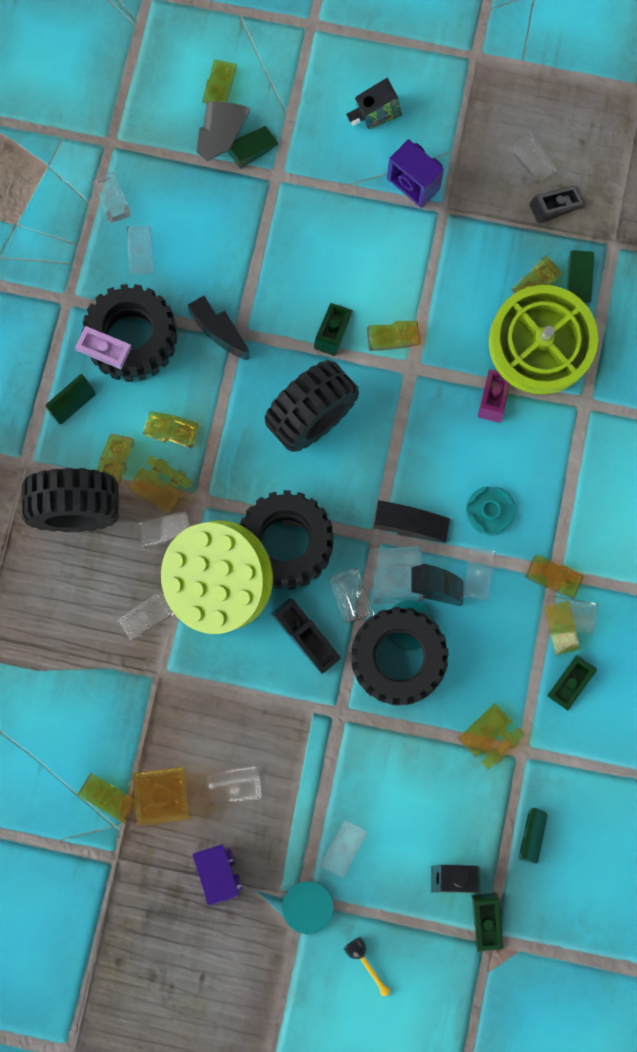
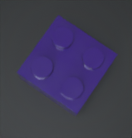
(415, 173)
(217, 875)

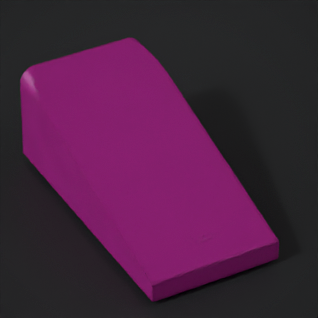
(494, 397)

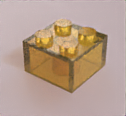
(161, 797)

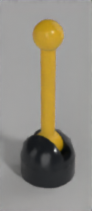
(356, 950)

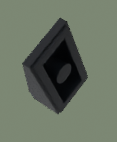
(555, 203)

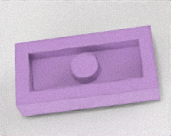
(103, 347)

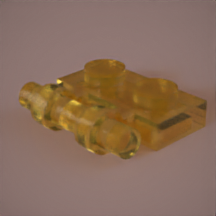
(155, 490)
(485, 730)

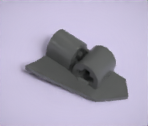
(220, 128)

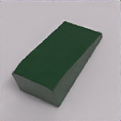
(252, 146)
(580, 274)
(332, 329)
(572, 682)
(487, 921)

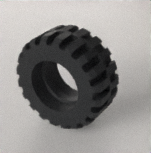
(142, 304)
(311, 405)
(70, 500)
(307, 514)
(399, 621)

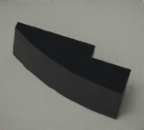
(218, 327)
(411, 522)
(437, 584)
(306, 635)

